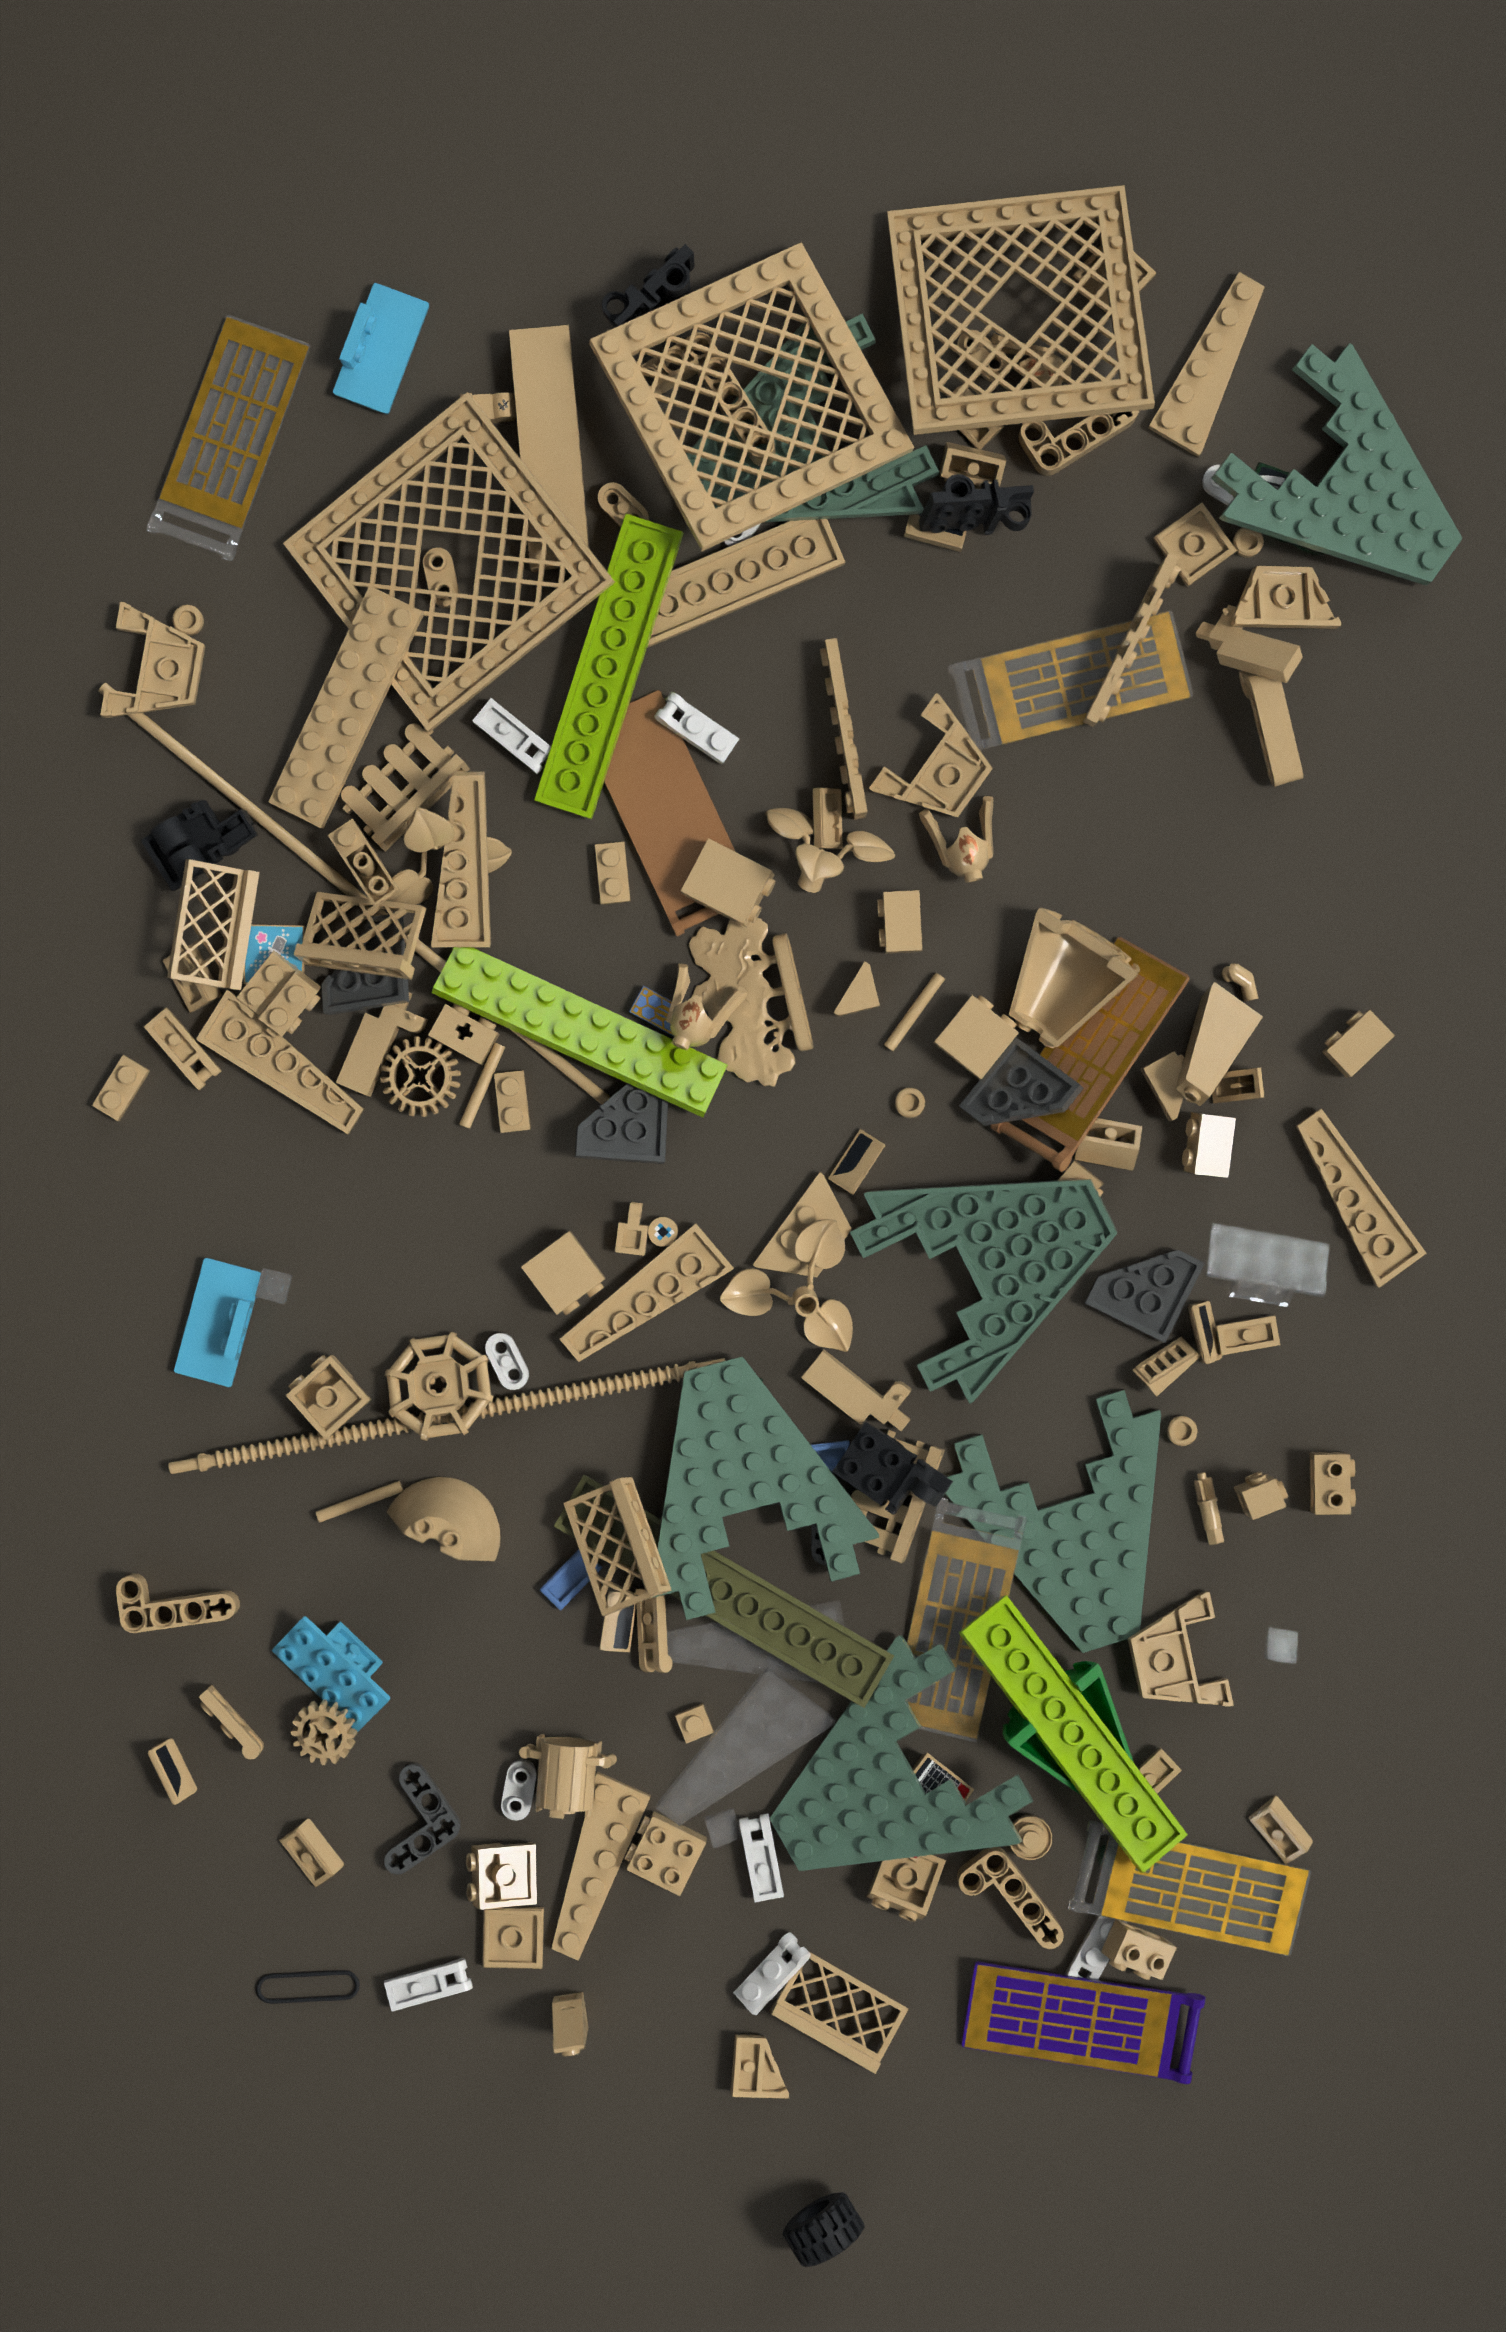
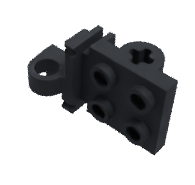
(656, 288)
(965, 507)
(197, 837)
(886, 1470)

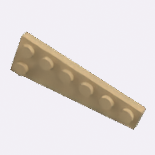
(1199, 388)
(1136, 632)
(835, 686)
(463, 889)
(253, 1046)
(1369, 1217)
(666, 1280)
(597, 1860)

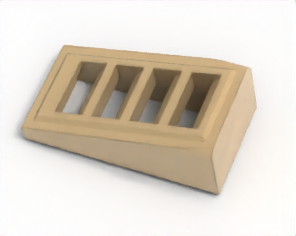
(1153, 1364)

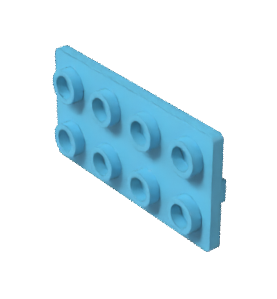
(379, 348)
(217, 1322)
(334, 1668)

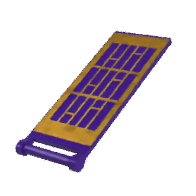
(1079, 2021)

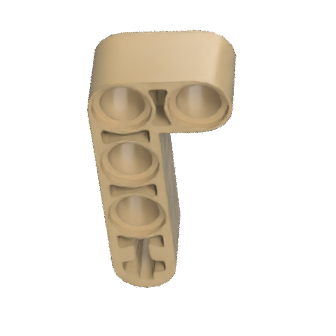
(1058, 447)
(1273, 727)
(178, 1606)
(1016, 1899)

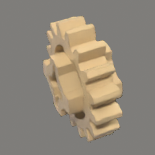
(324, 1730)

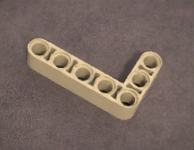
(739, 411)

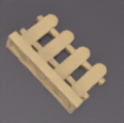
(428, 789)
(907, 1516)

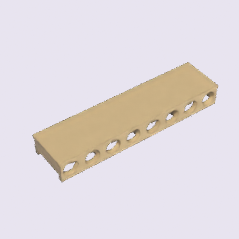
(549, 424)

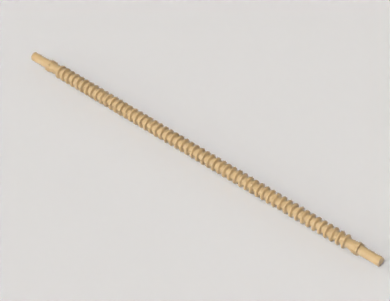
(205, 1461)

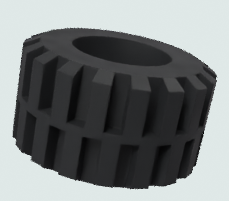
(823, 2229)

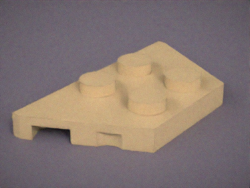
(1284, 600)
(814, 1205)

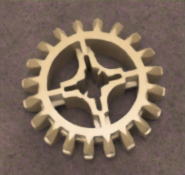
(403, 1057)

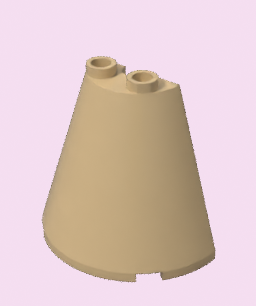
(1066, 977)
(451, 1514)

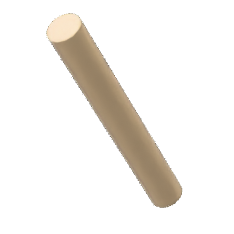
(914, 1011)
(482, 1085)
(359, 1501)

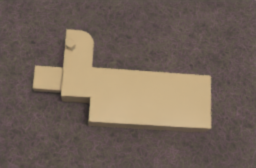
(1250, 650)
(373, 1043)
(854, 1394)

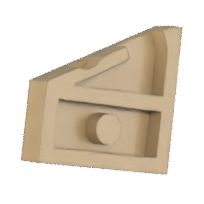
(755, 2070)

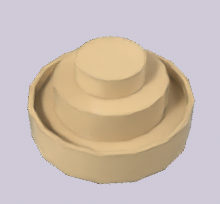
(1035, 1837)

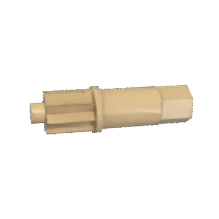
(1208, 1507)

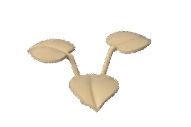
(433, 832)
(816, 862)
(825, 1325)

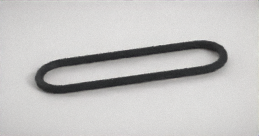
(309, 1999)

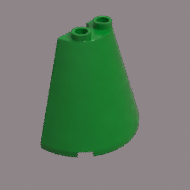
(1092, 1685)

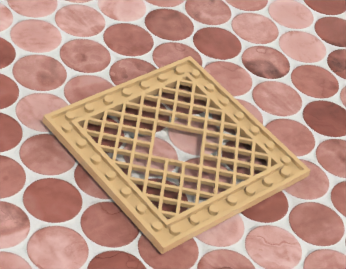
(1107, 206)
(791, 268)
(588, 575)

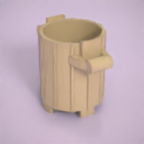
(566, 1773)

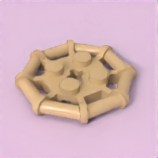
(450, 1398)

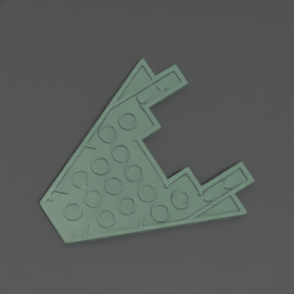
(876, 493)
(1373, 498)
(1019, 1246)
(740, 1454)
(1088, 1552)
(863, 1797)

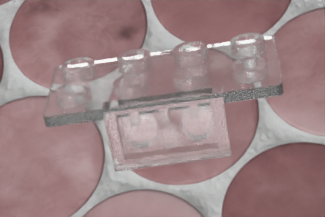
(1266, 1264)

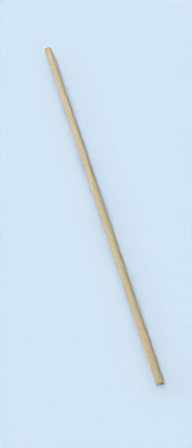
(334, 877)

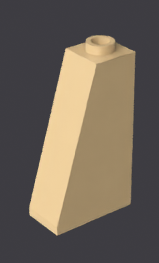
(1215, 1041)

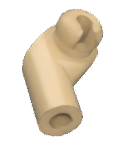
(1243, 978)

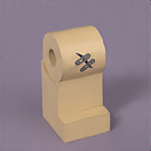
(498, 406)

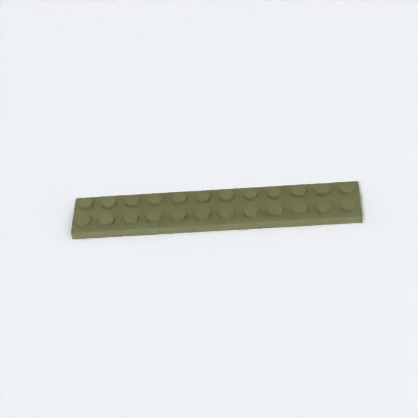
(762, 1612)

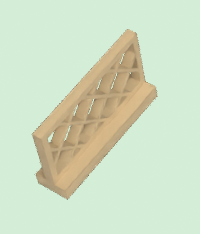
(237, 929)
(350, 957)
(640, 1539)
(829, 2036)

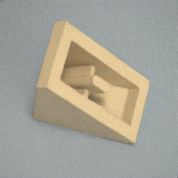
(860, 994)
(1239, 1086)

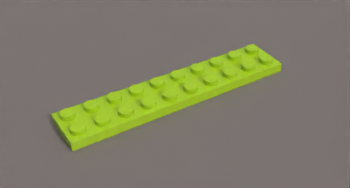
(609, 666)
(579, 1029)
(1073, 1734)

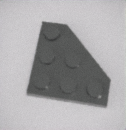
(357, 991)
(1020, 1088)
(625, 1128)
(1147, 1292)

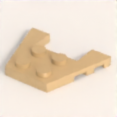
(167, 671)
(949, 774)
(1165, 1659)

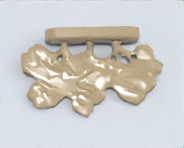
(730, 966)

